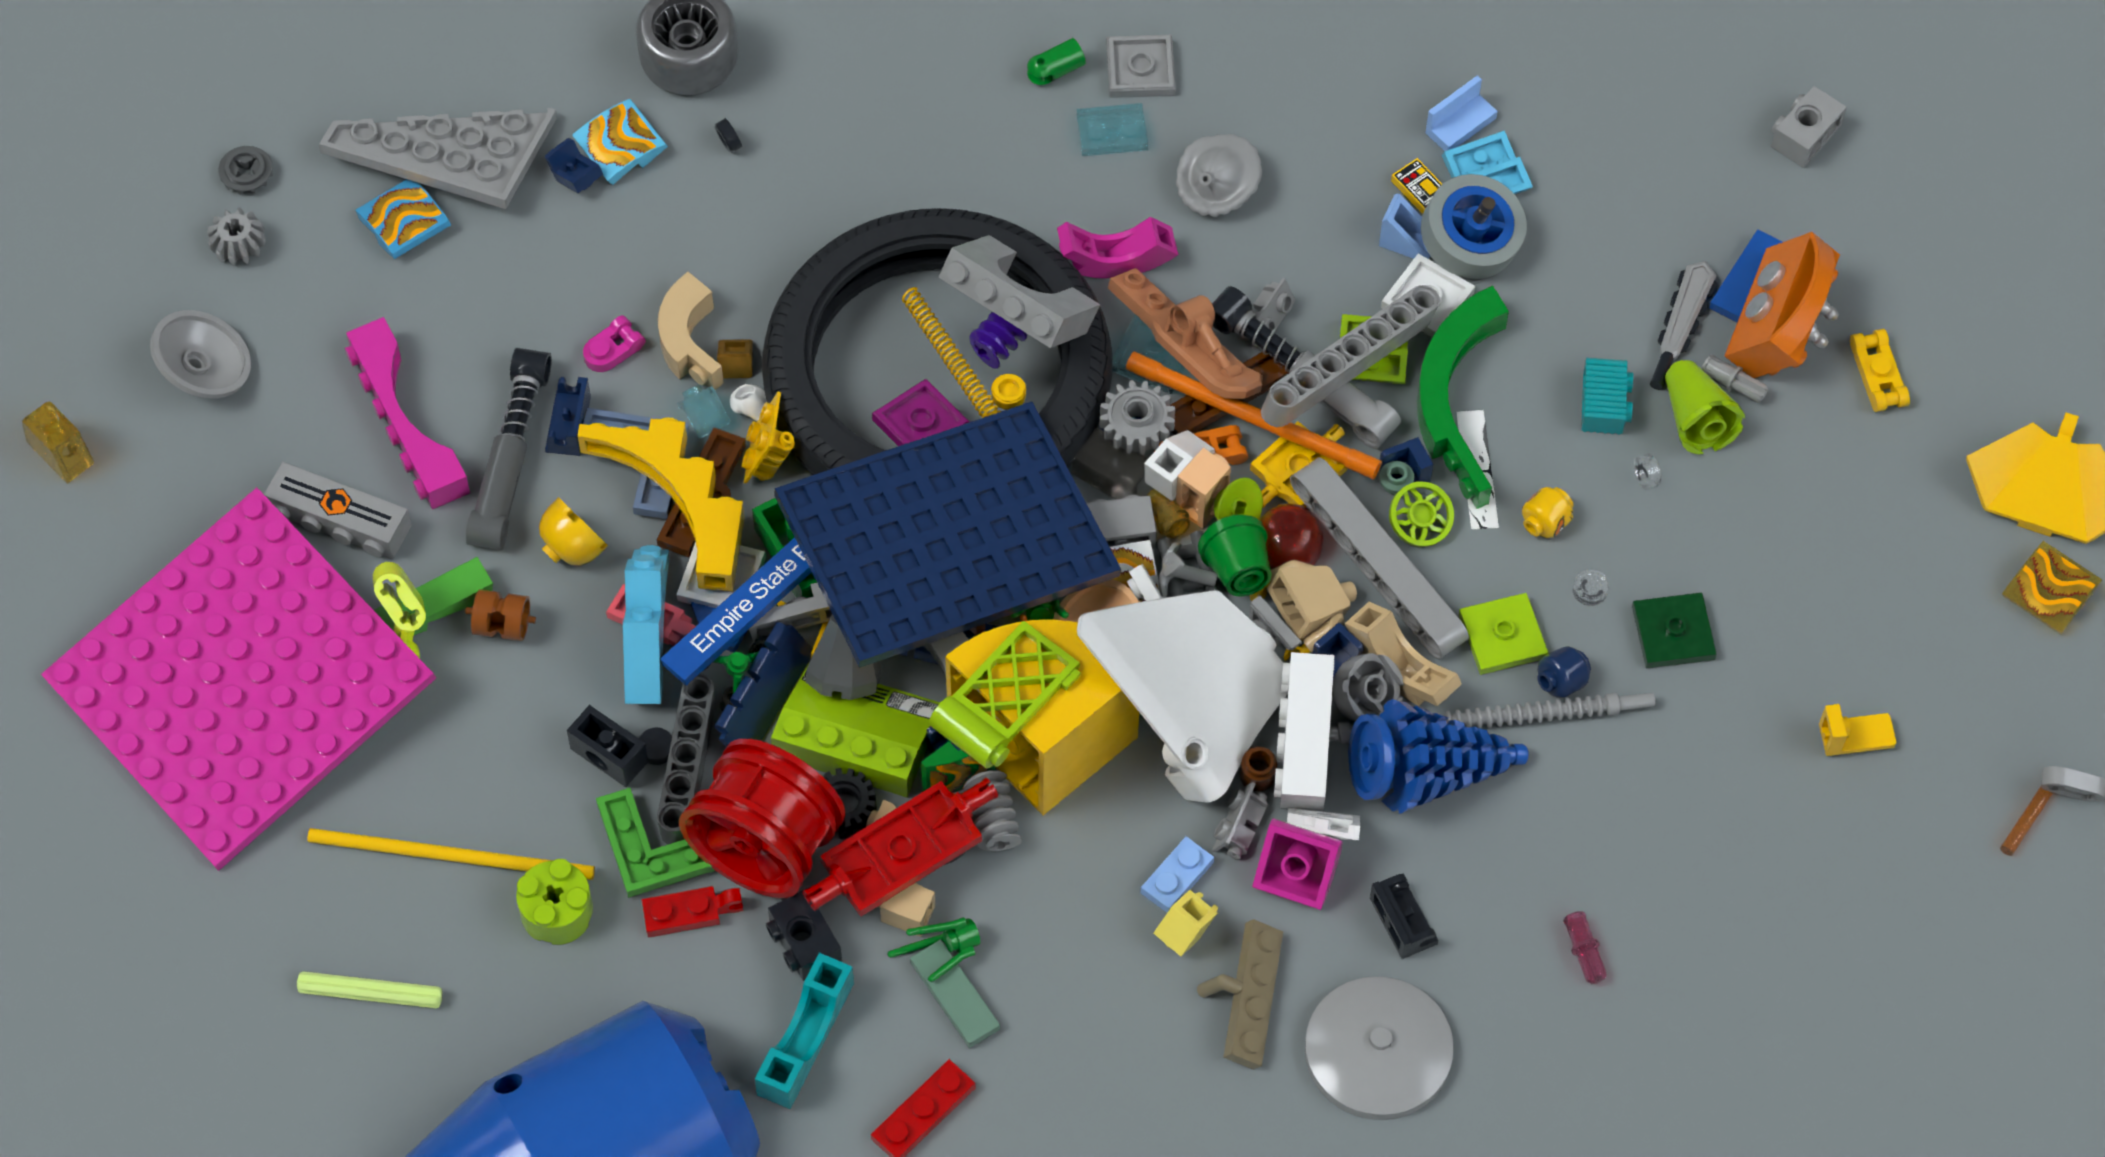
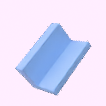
(1459, 116)

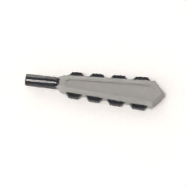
(1688, 303)

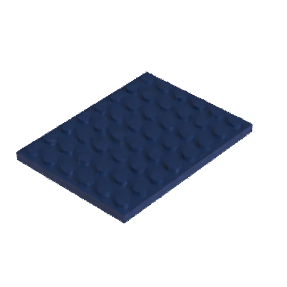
(946, 533)

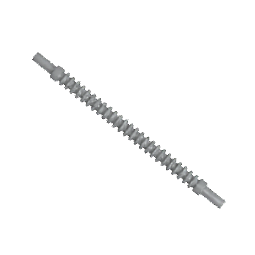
(1610, 704)

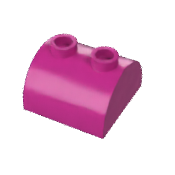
(1297, 864)

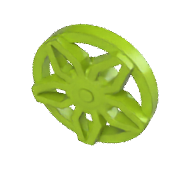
(1421, 514)

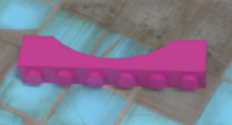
(434, 465)

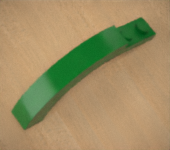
(1457, 335)

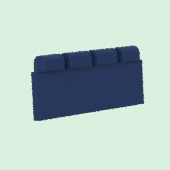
(762, 697)

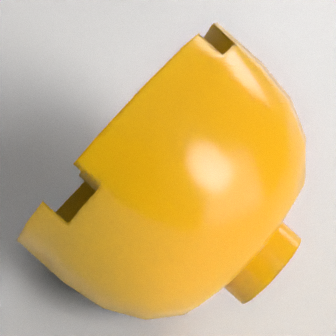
(568, 536)

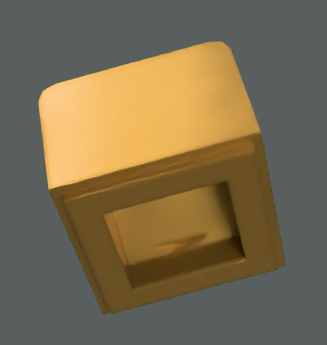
(736, 358)

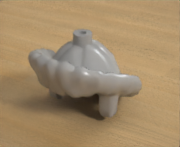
(1218, 174)

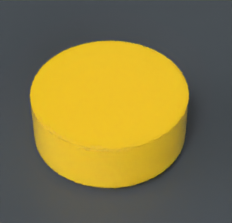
(1008, 391)

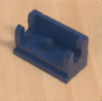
(567, 415)

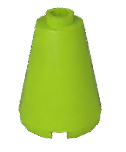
(1701, 409)

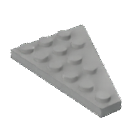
(467, 156)

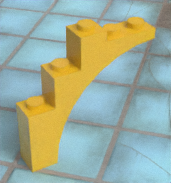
(690, 483)

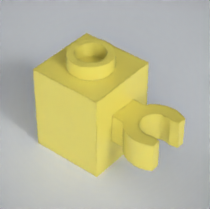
(1185, 922)

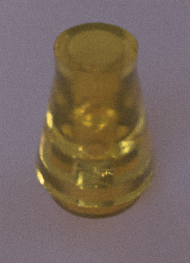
(1169, 515)

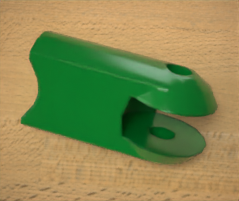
(1055, 62)

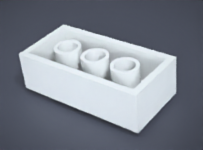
(1306, 736)

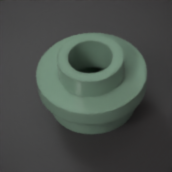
(1391, 484)

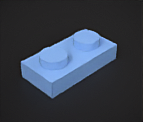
(1177, 874)

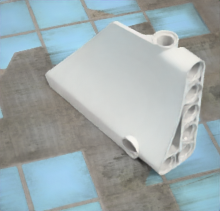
(1196, 678)

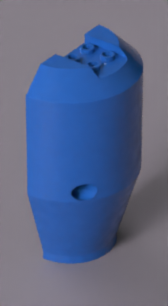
(611, 1091)

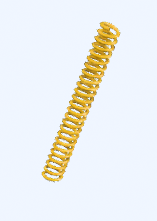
(947, 353)

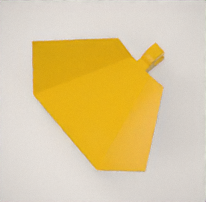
(2044, 481)

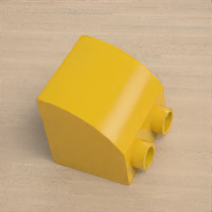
(1071, 732)

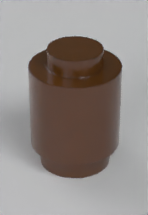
(1258, 767)

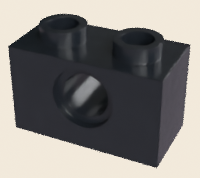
(607, 746)
(797, 916)

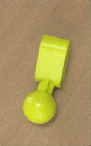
(391, 600)

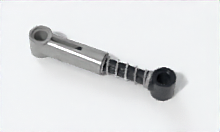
(1370, 419)

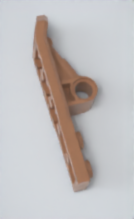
(1187, 335)

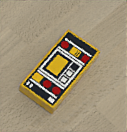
(1416, 183)

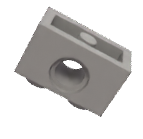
(1803, 142)

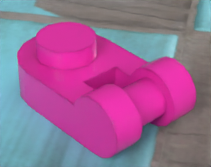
(601, 351)

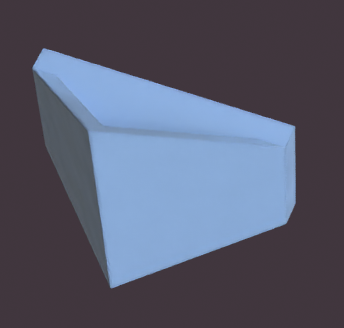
(1402, 229)

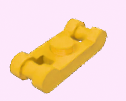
(1879, 370)

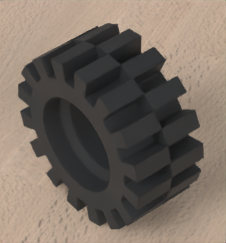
(864, 794)

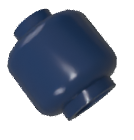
(1563, 672)

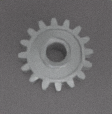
(1141, 402)

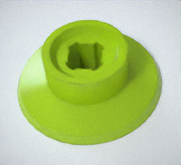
(1239, 498)

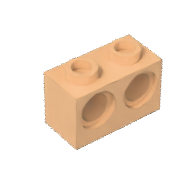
(1200, 484)

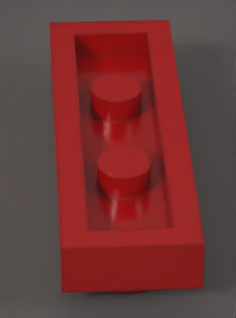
(923, 1110)

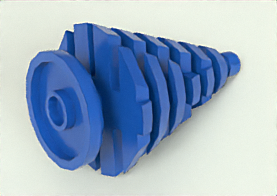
(1422, 755)

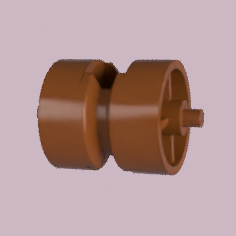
(500, 615)

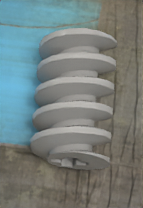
(995, 817)

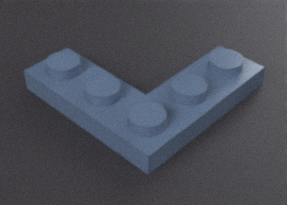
(650, 497)

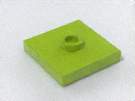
(1503, 633)

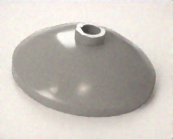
(200, 354)

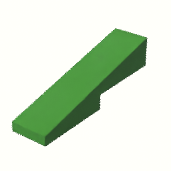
(448, 593)

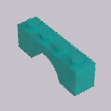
(818, 1008)

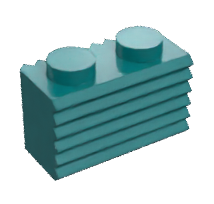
(1605, 396)

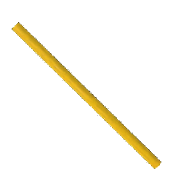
(432, 851)

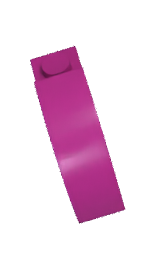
(1110, 255)

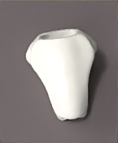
(748, 400)

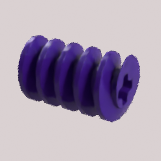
(994, 339)

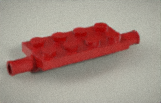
(901, 847)

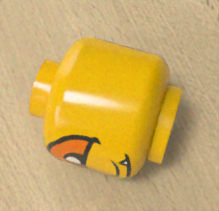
(1547, 512)

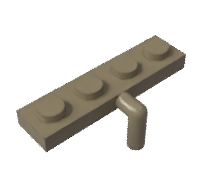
(1252, 993)

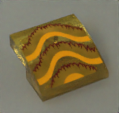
(2051, 587)

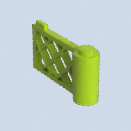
(978, 732)

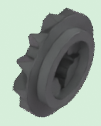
(245, 158)

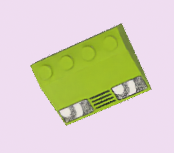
(871, 734)

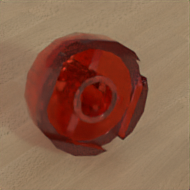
(1292, 535)

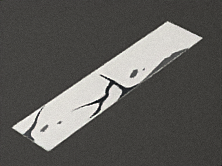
(1473, 430)

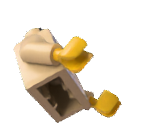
(1308, 600)

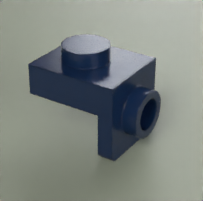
(571, 167)

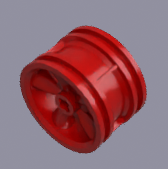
(762, 818)

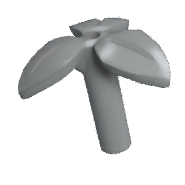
(1174, 566)

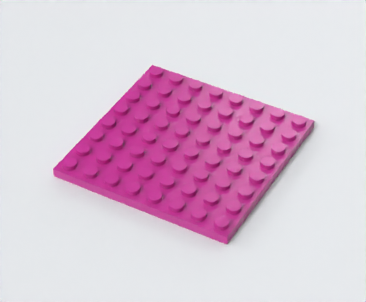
(238, 678)

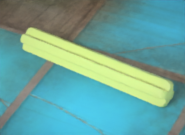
(369, 989)

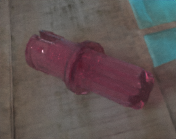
(1585, 947)

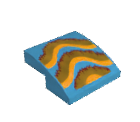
(403, 217)

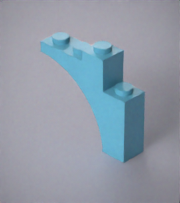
(644, 624)

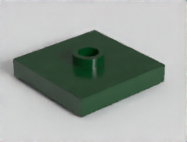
(1674, 630)

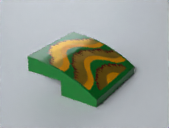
(950, 767)

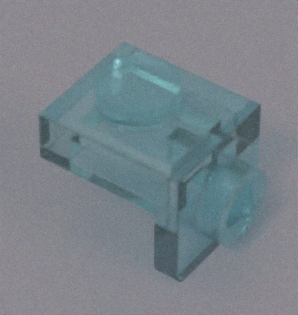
(703, 409)

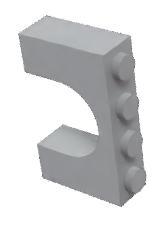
(980, 273)

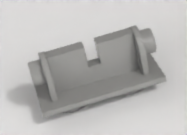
(1274, 303)
(1244, 808)

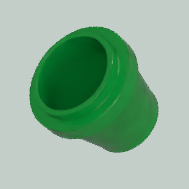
(1237, 553)

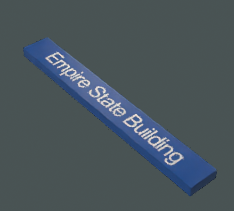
(737, 613)

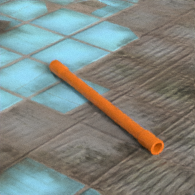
(1350, 458)

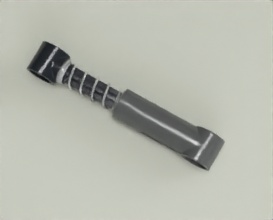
(489, 521)

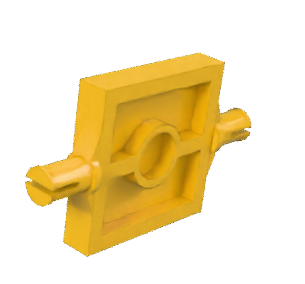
(1285, 459)

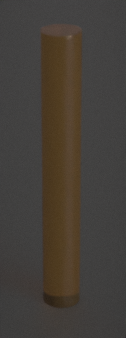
(2025, 821)

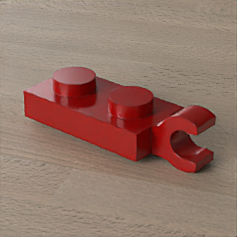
(688, 910)

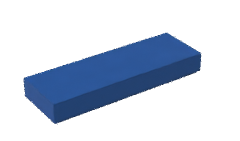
(1736, 287)

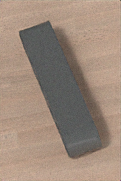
(686, 744)

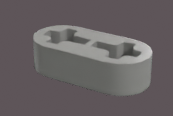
(2073, 783)

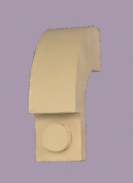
(679, 313)
(1382, 636)

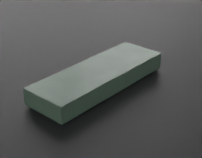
(955, 995)

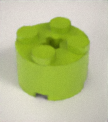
(552, 883)

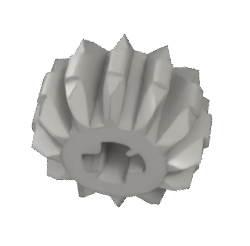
(236, 236)

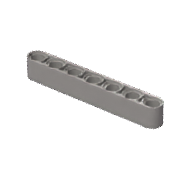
(1350, 356)
(1379, 558)

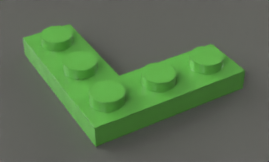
(638, 864)

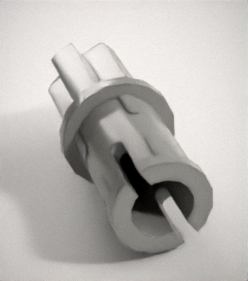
(1734, 378)

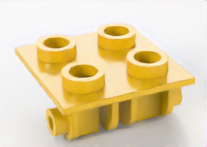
(767, 445)

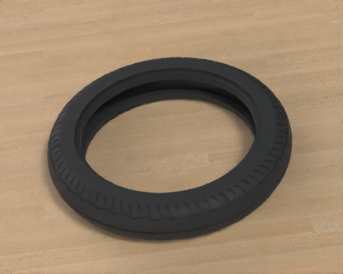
(902, 245)

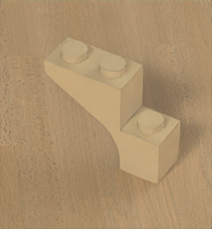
(911, 906)

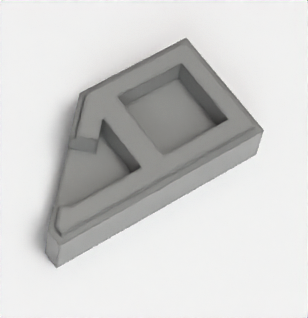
(1267, 619)

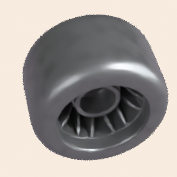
(687, 44)

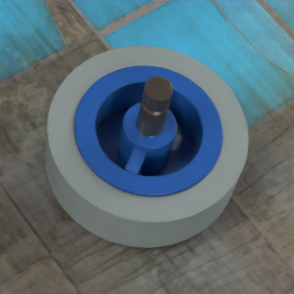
(1473, 226)

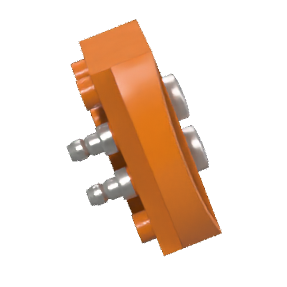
(1784, 306)

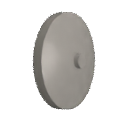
(1379, 1048)

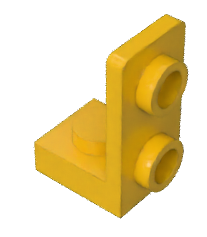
(1855, 734)

